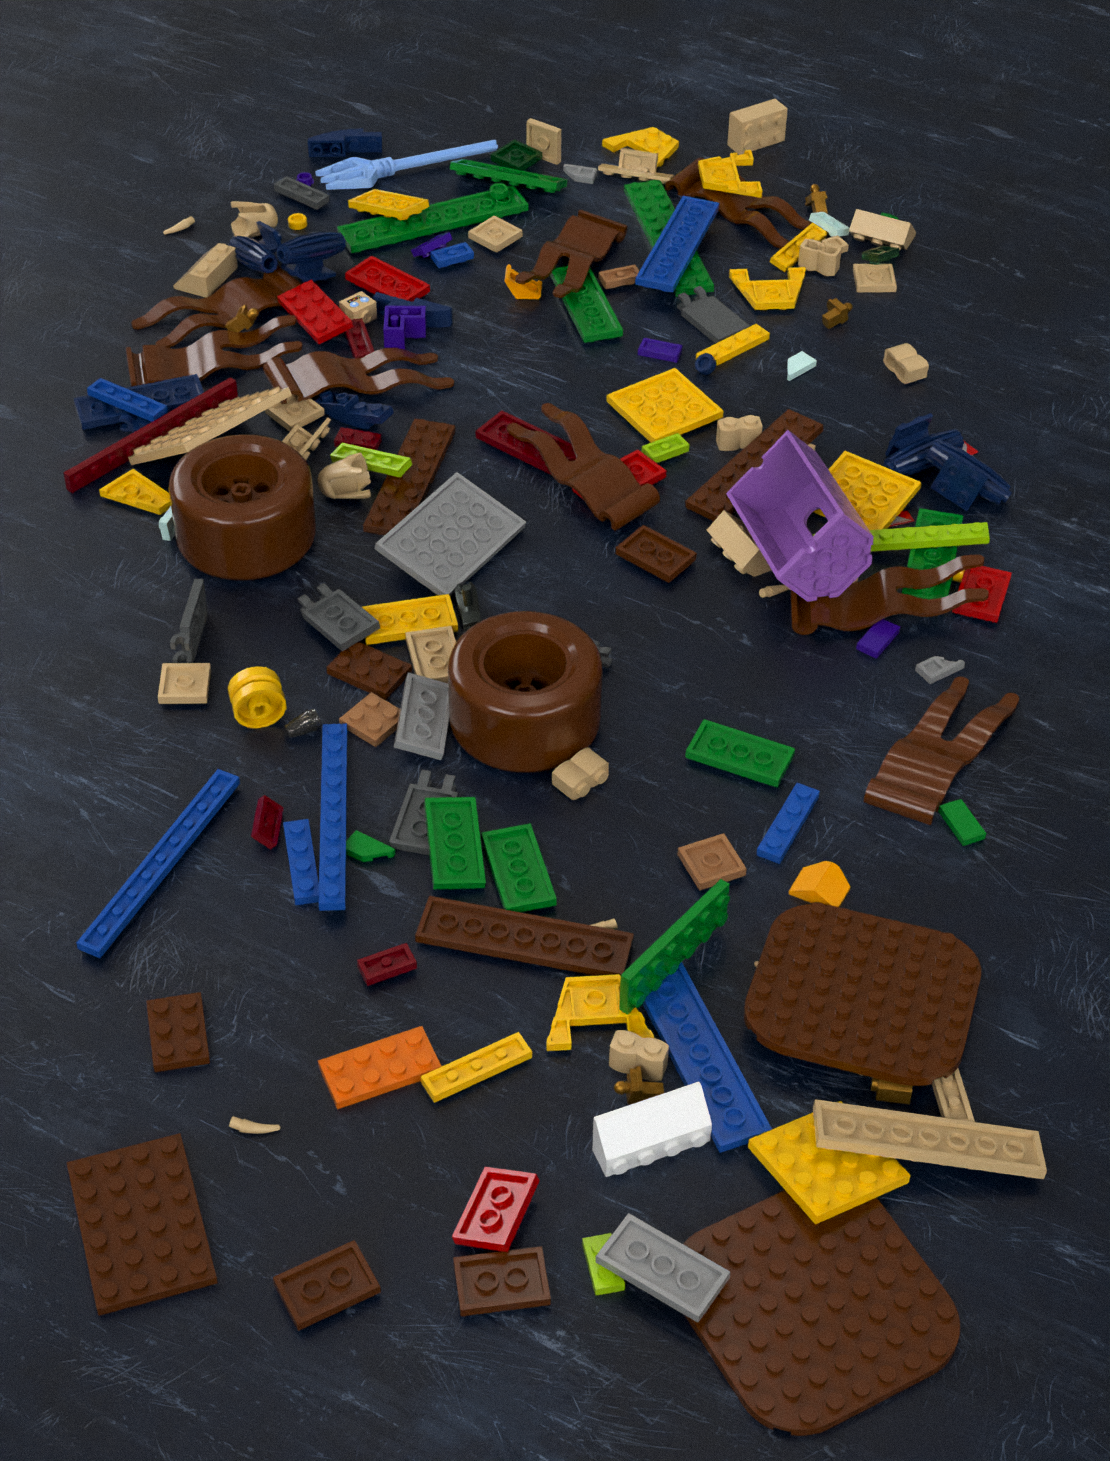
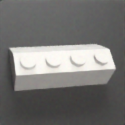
(651, 1129)

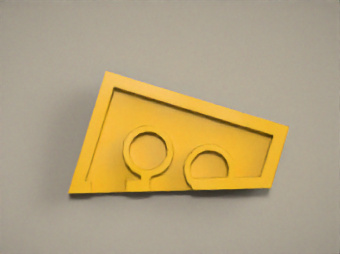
(137, 492)

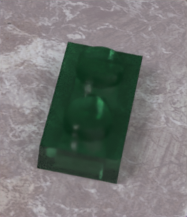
(879, 254)

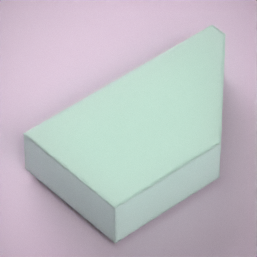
(799, 364)

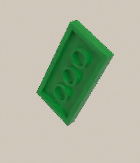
(740, 753)
(454, 843)
(518, 868)

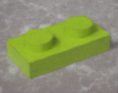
(666, 448)
(602, 1279)

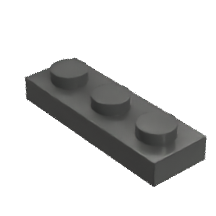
(301, 192)

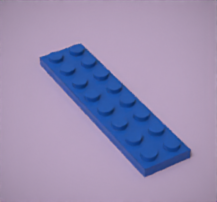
(677, 244)
(705, 1058)

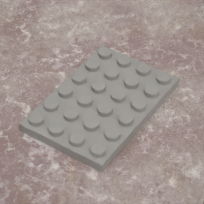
(450, 535)

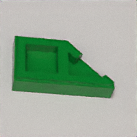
(366, 848)

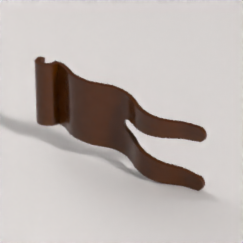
(734, 206)
(583, 242)
(224, 302)
(206, 354)
(326, 370)
(598, 477)
(878, 598)
(924, 765)

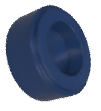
(705, 364)

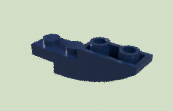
(343, 141)
(436, 314)
(350, 411)

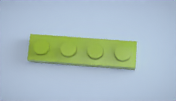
(376, 460)

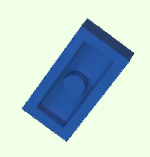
(452, 255)

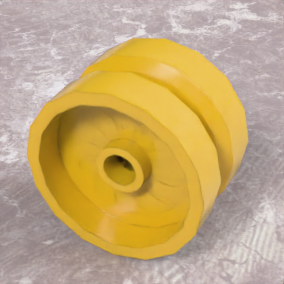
(257, 697)

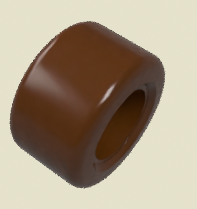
(242, 507)
(524, 691)

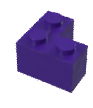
(403, 323)

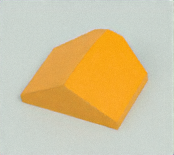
(530, 290)
(821, 883)

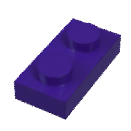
(435, 243)

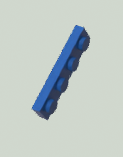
(127, 400)
(788, 823)
(301, 861)

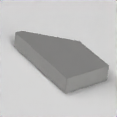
(580, 173)
(938, 668)

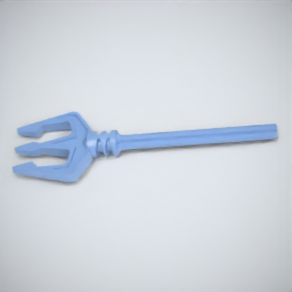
(364, 173)

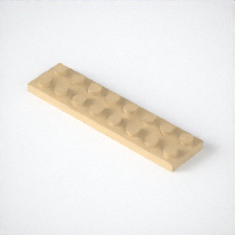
(928, 1139)

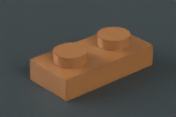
(618, 276)

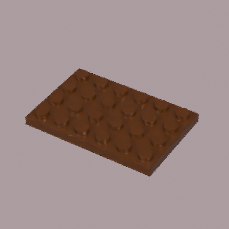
(140, 1224)

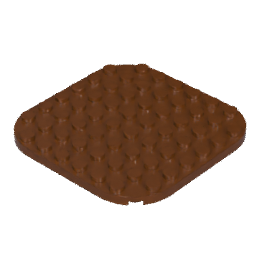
(864, 994)
(821, 1312)

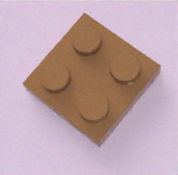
(372, 719)
(711, 861)

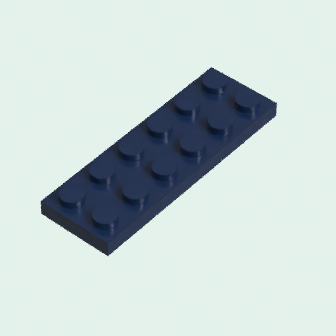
(170, 392)

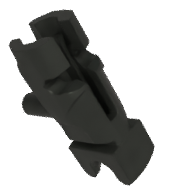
(467, 605)

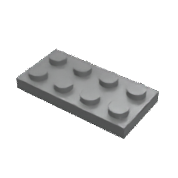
(423, 717)
(663, 1267)

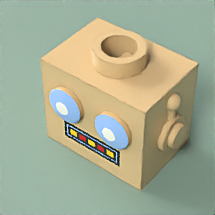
(359, 306)

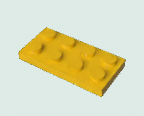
(388, 204)
(410, 616)

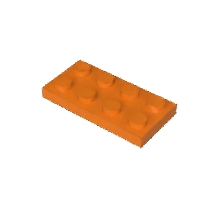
(378, 1067)

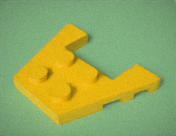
(644, 140)
(723, 175)
(770, 293)
(591, 1002)

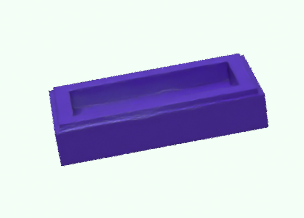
(660, 350)
(878, 638)

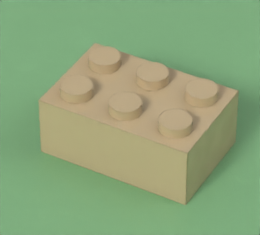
(757, 126)

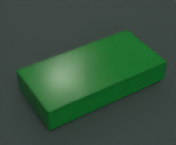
(962, 822)

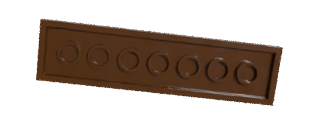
(398, 497)
(712, 497)
(524, 937)

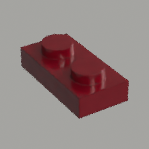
(358, 438)
(267, 822)
(386, 964)

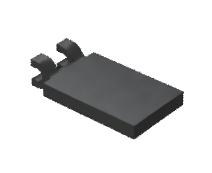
(710, 316)
(338, 617)
(191, 624)
(410, 828)

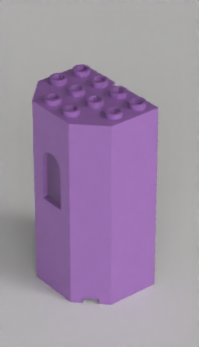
(775, 510)

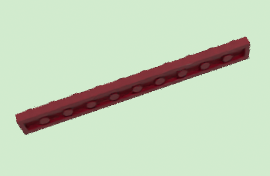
(120, 451)

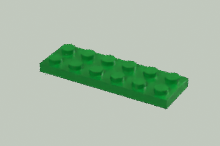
(511, 175)
(589, 309)
(932, 557)
(673, 947)

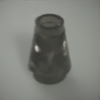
(304, 723)

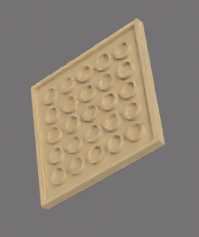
(209, 425)

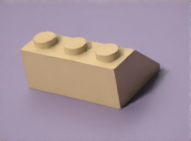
(881, 230)
(209, 271)
(738, 544)

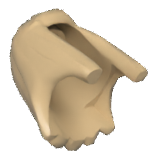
(251, 213)
(345, 478)

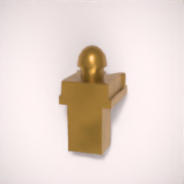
(816, 199)
(836, 313)
(243, 319)
(636, 1089)

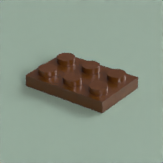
(656, 553)
(369, 669)
(177, 1032)
(501, 1281)
(326, 1285)

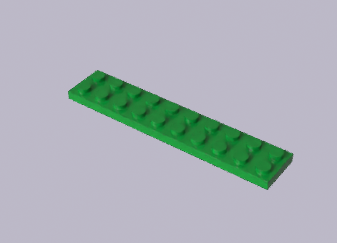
(653, 212)
(434, 219)

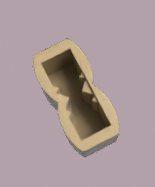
(819, 257)
(906, 363)
(737, 433)
(580, 774)
(632, 1050)

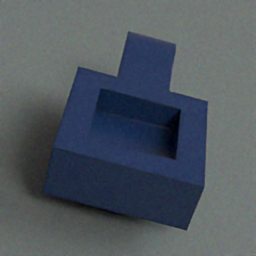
(132, 424)

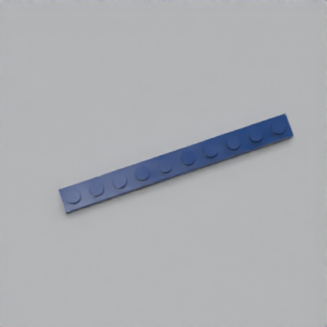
(333, 818)
(157, 864)

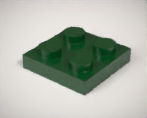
(516, 155)

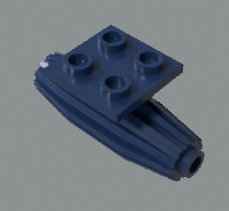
(305, 253)
(261, 254)
(911, 444)
(965, 477)

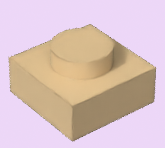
(837, 241)

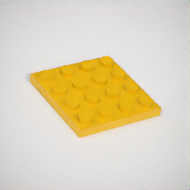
(664, 405)
(873, 489)
(821, 1178)

